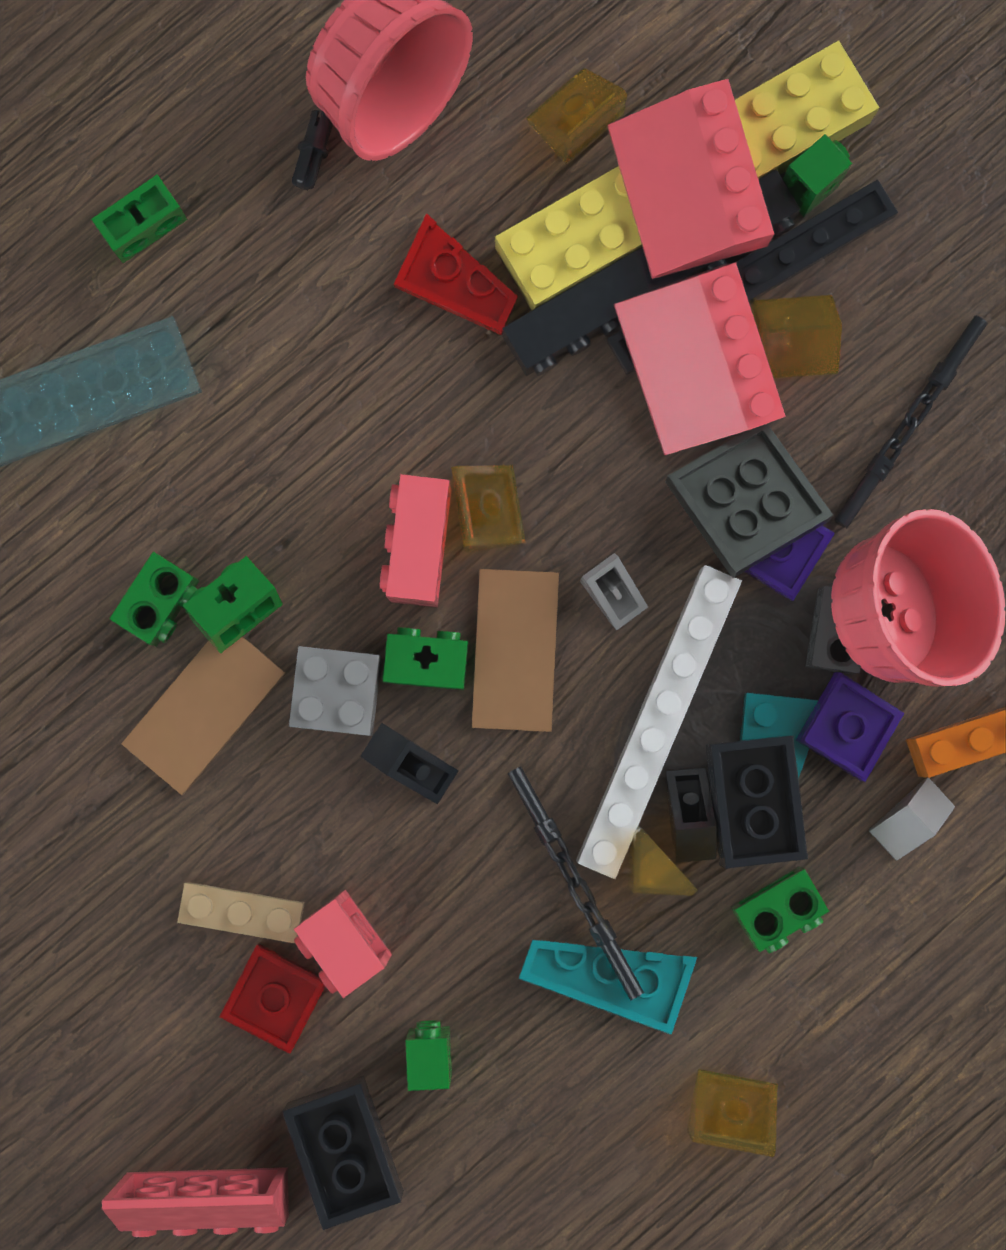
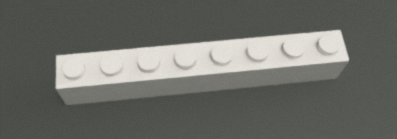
(658, 721)

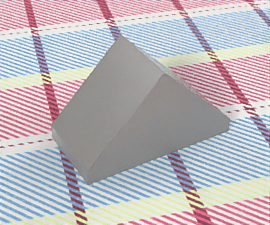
(614, 591)
(913, 819)

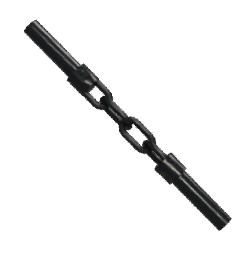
(941, 378)
(602, 930)

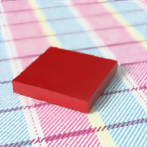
(273, 998)

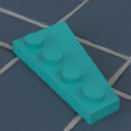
(776, 716)
(588, 977)

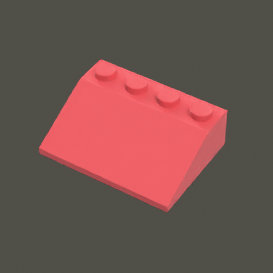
(691, 180)
(699, 359)
(199, 1200)

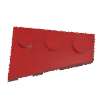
(451, 279)

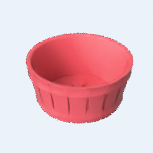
(387, 70)
(942, 599)

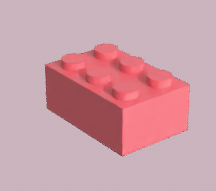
(416, 540)
(342, 945)

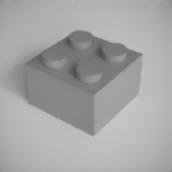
(335, 691)

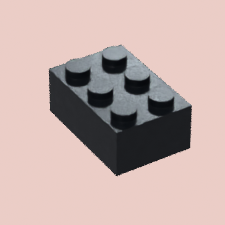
(756, 801)
(343, 1152)

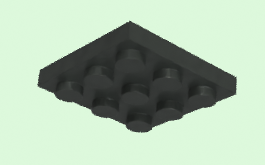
(748, 499)

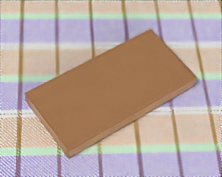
(515, 650)
(202, 711)

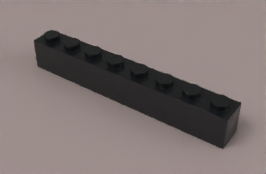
(588, 307)

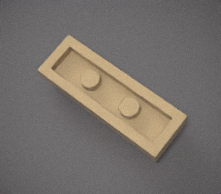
(240, 912)

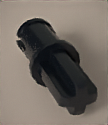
(312, 151)

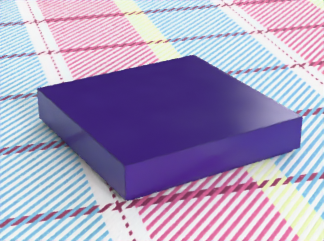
(792, 565)
(850, 726)

